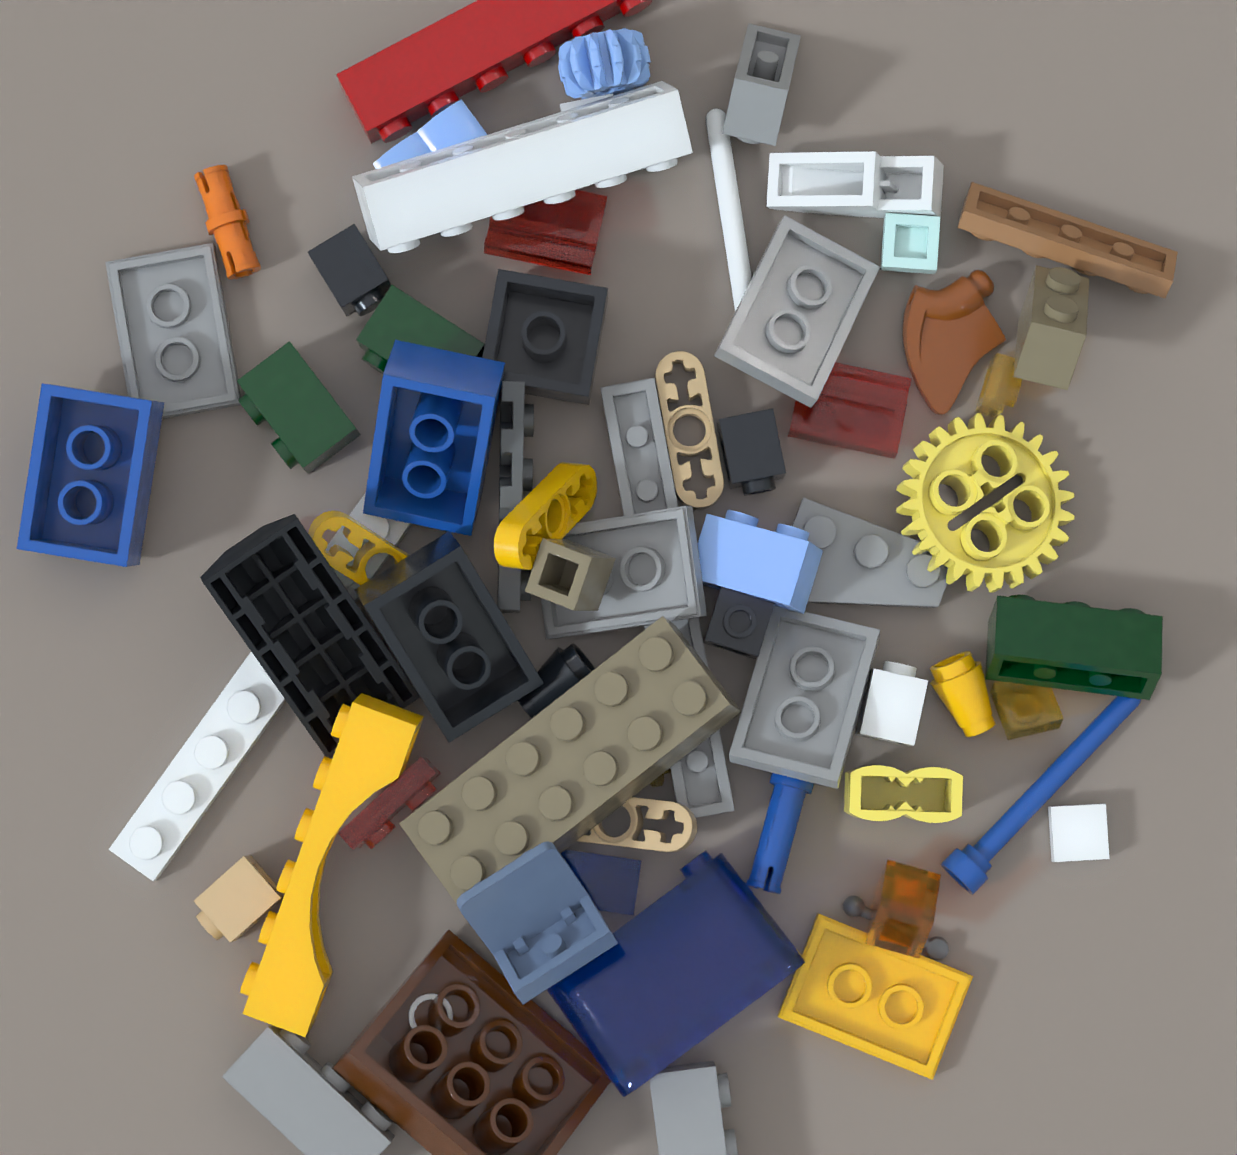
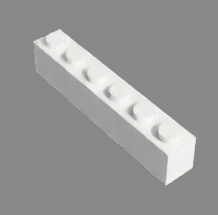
(523, 166)

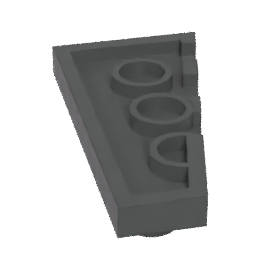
(514, 478)

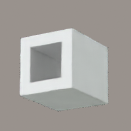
(892, 704)

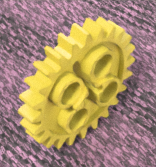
(1013, 543)

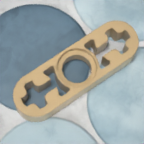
(695, 388)
(653, 839)

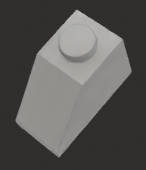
(761, 85)

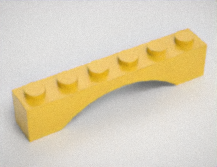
(295, 966)

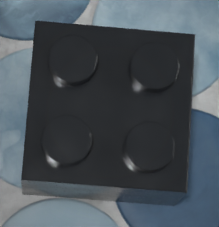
(547, 334)

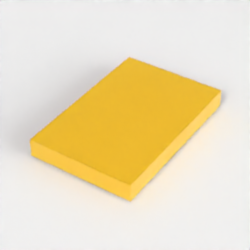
(874, 997)

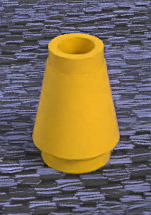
(964, 692)

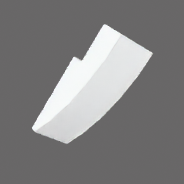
(855, 184)

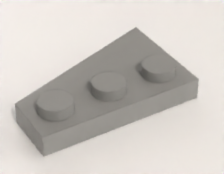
(867, 562)

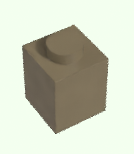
(570, 574)

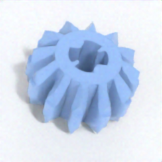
(604, 63)

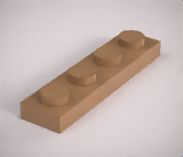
(1068, 240)

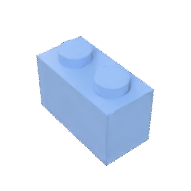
(757, 560)

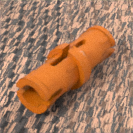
(227, 222)

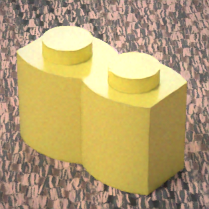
(918, 794)

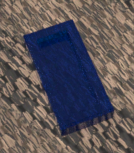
(607, 879)

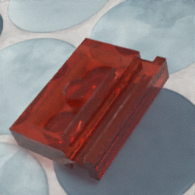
(551, 234)
(855, 411)
(374, 821)

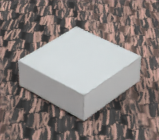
(1078, 832)

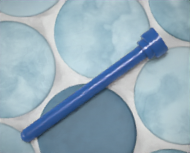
(971, 863)

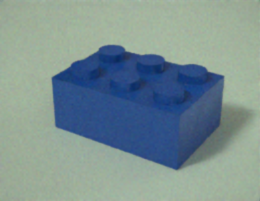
(433, 437)
(90, 475)

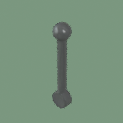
(936, 946)

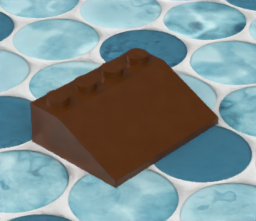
(479, 1083)

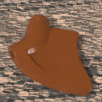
(947, 336)

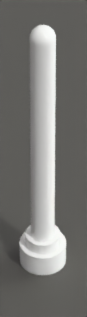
(729, 204)

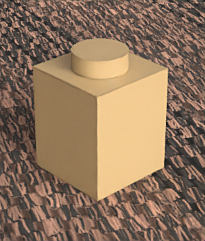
(237, 900)

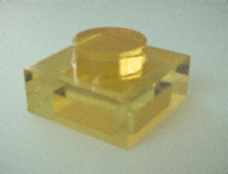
(999, 386)
(1025, 709)

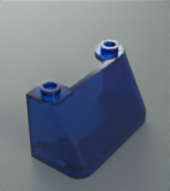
(676, 973)

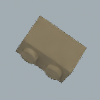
(1052, 327)

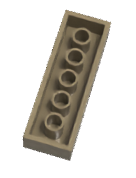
(573, 760)

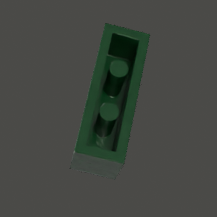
(1074, 647)

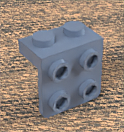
(536, 920)

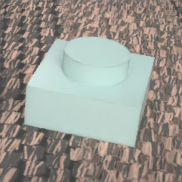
(910, 243)

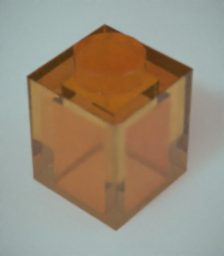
(903, 909)

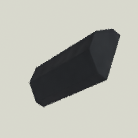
(304, 627)

